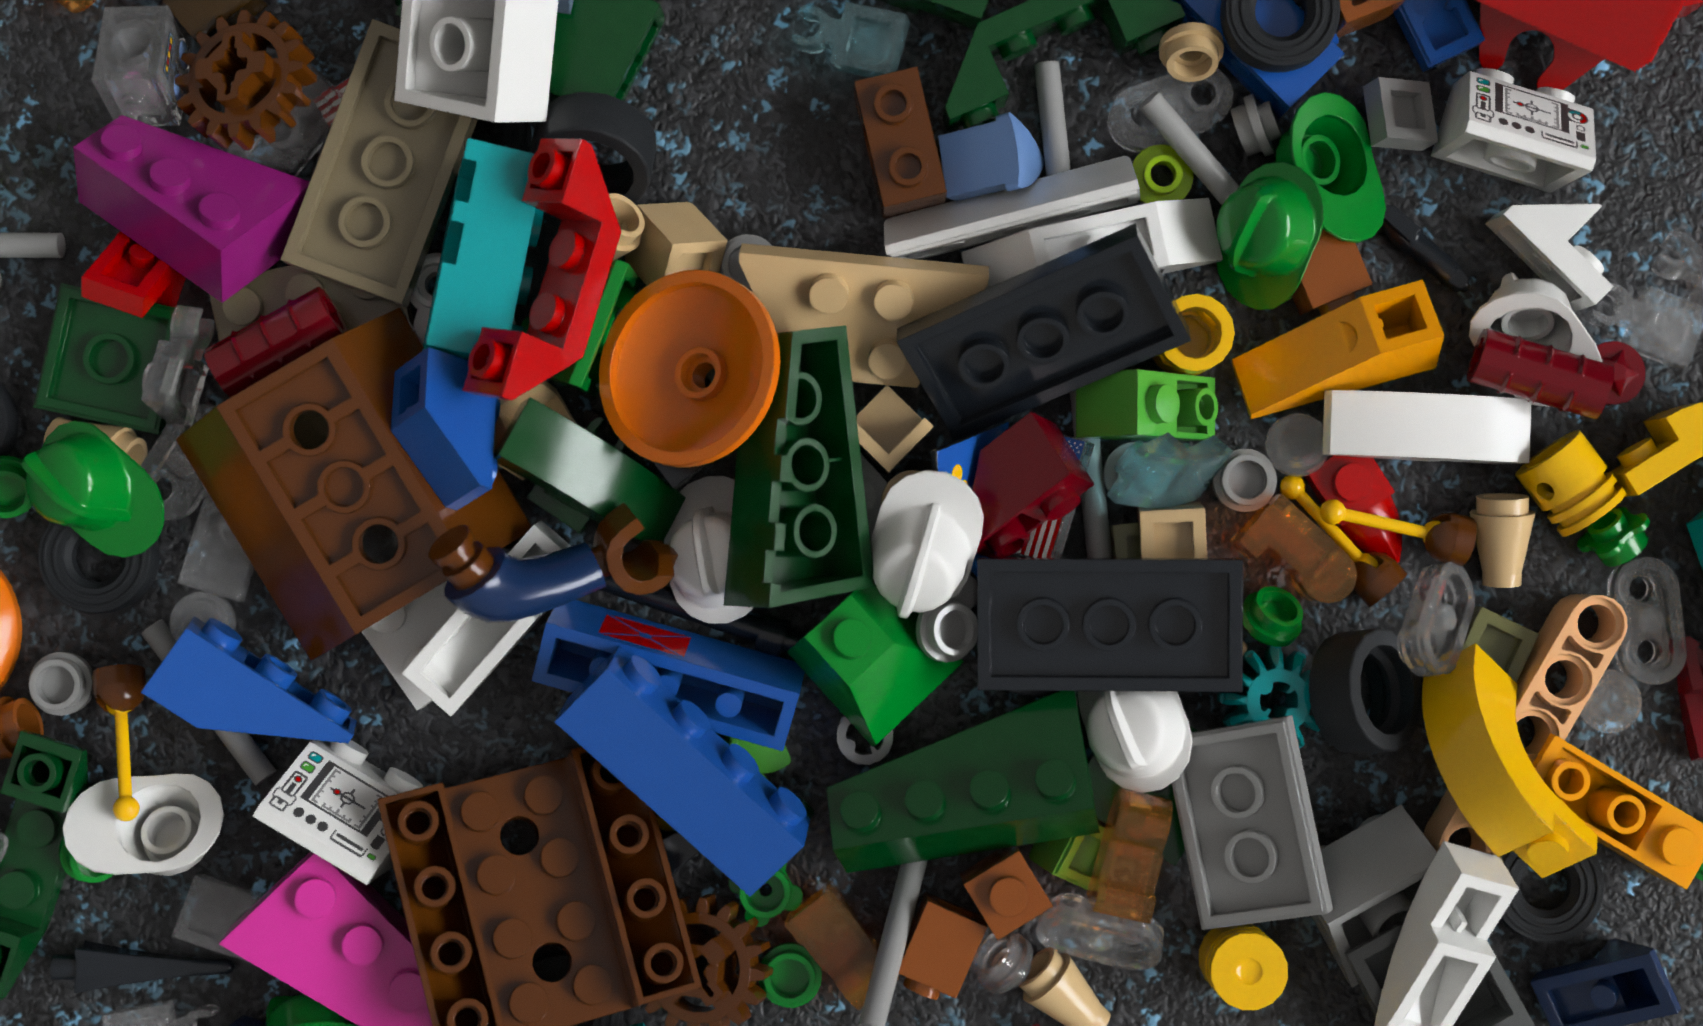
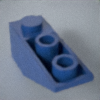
(230, 689)

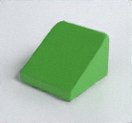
(1069, 857)

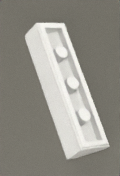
(1005, 213)

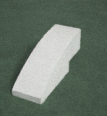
(1426, 426)
(471, 649)
(1445, 938)

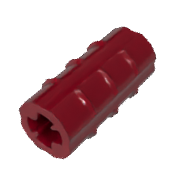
(274, 341)
(1540, 373)

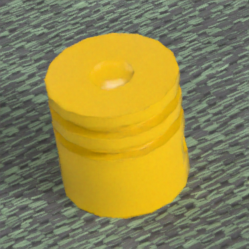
(1210, 334)
(1571, 483)
(1243, 966)

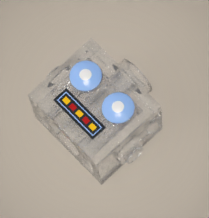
(139, 63)

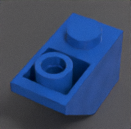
(444, 427)

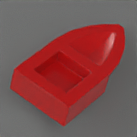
(1361, 488)

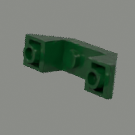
(979, 85)
(45, 782)

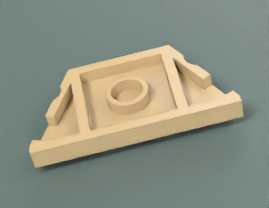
(860, 291)

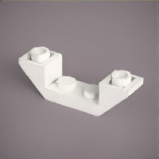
(1176, 232)

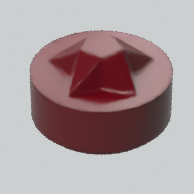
(1628, 371)

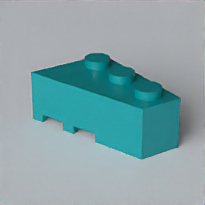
(483, 249)

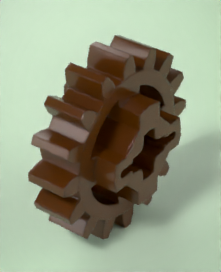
(245, 80)
(719, 983)

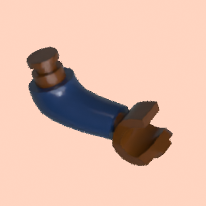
(510, 588)

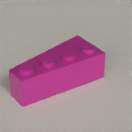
(334, 945)

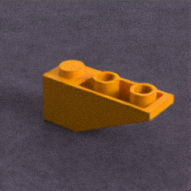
(1345, 349)
(1623, 813)

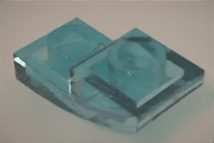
(1167, 471)

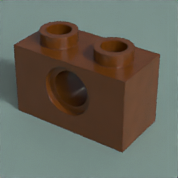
(899, 142)

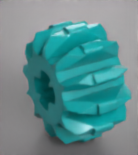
(1260, 681)

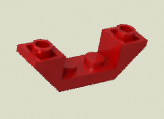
(569, 186)

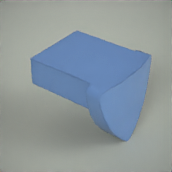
(989, 158)

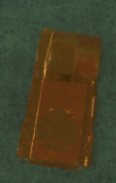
(1316, 563)
(1130, 856)
(836, 941)

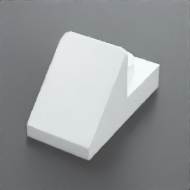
(1541, 241)

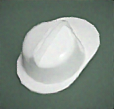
(1537, 314)
(925, 540)
(702, 544)
(1137, 736)
(169, 836)

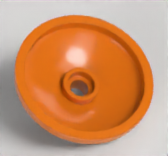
(659, 364)

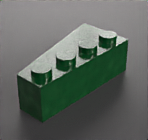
(800, 484)
(972, 792)

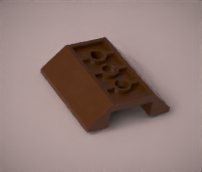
(308, 509)
(589, 886)

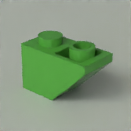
(1146, 406)

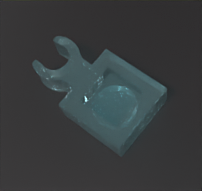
(862, 42)

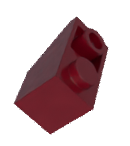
(1023, 482)

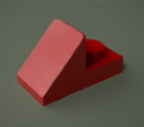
(131, 278)

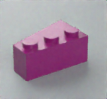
(189, 202)

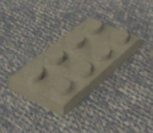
(378, 181)

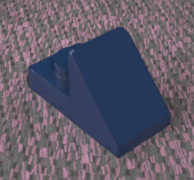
(1611, 990)

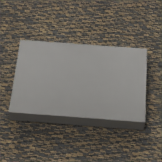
(1250, 826)

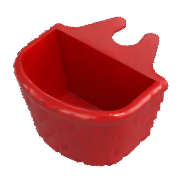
(1580, 32)

